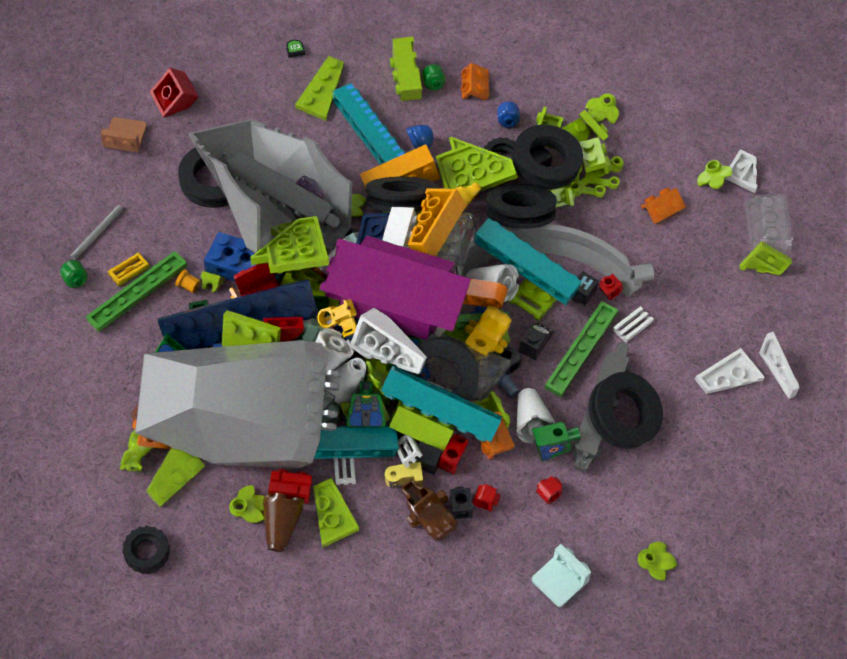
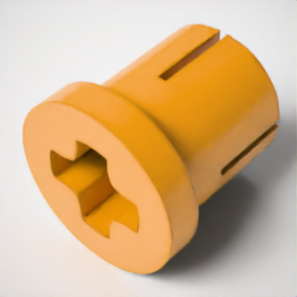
(187, 281)

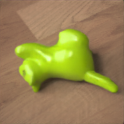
(132, 457)

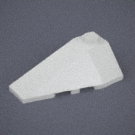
(382, 339)

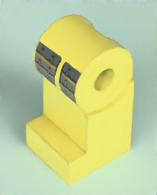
(400, 474)

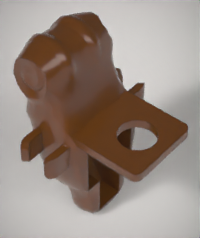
(428, 510)

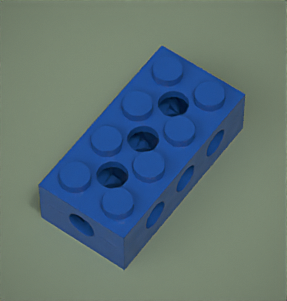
(230, 256)

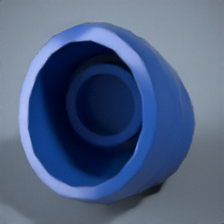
(420, 135)

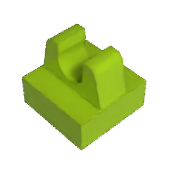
(214, 279)

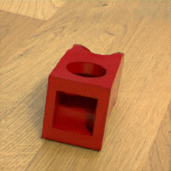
(453, 453)

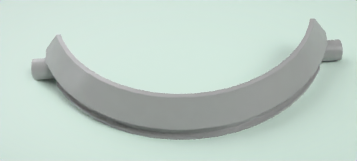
(574, 245)

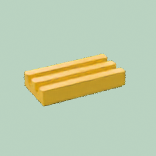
(130, 271)

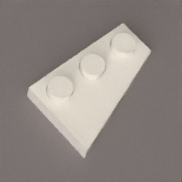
(778, 365)
(729, 373)

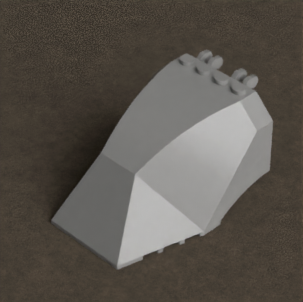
(284, 155)
(238, 402)

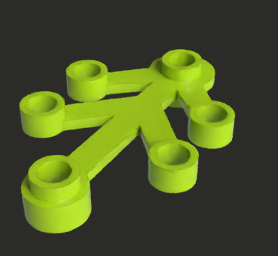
(594, 178)

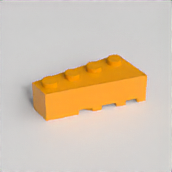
(412, 164)
(436, 220)

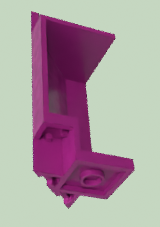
(398, 281)

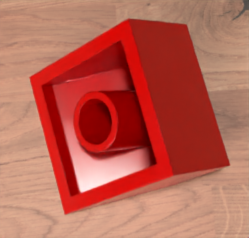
(173, 92)

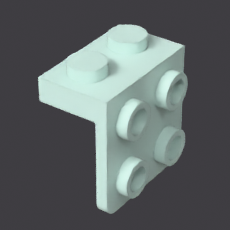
(562, 576)

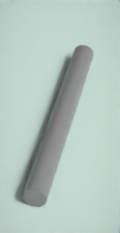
(98, 230)

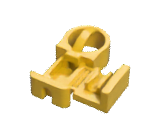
(339, 315)

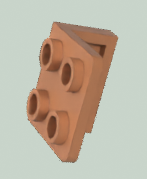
(124, 134)

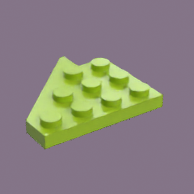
(473, 164)
(294, 248)

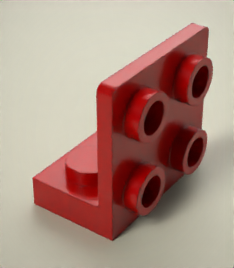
(255, 279)

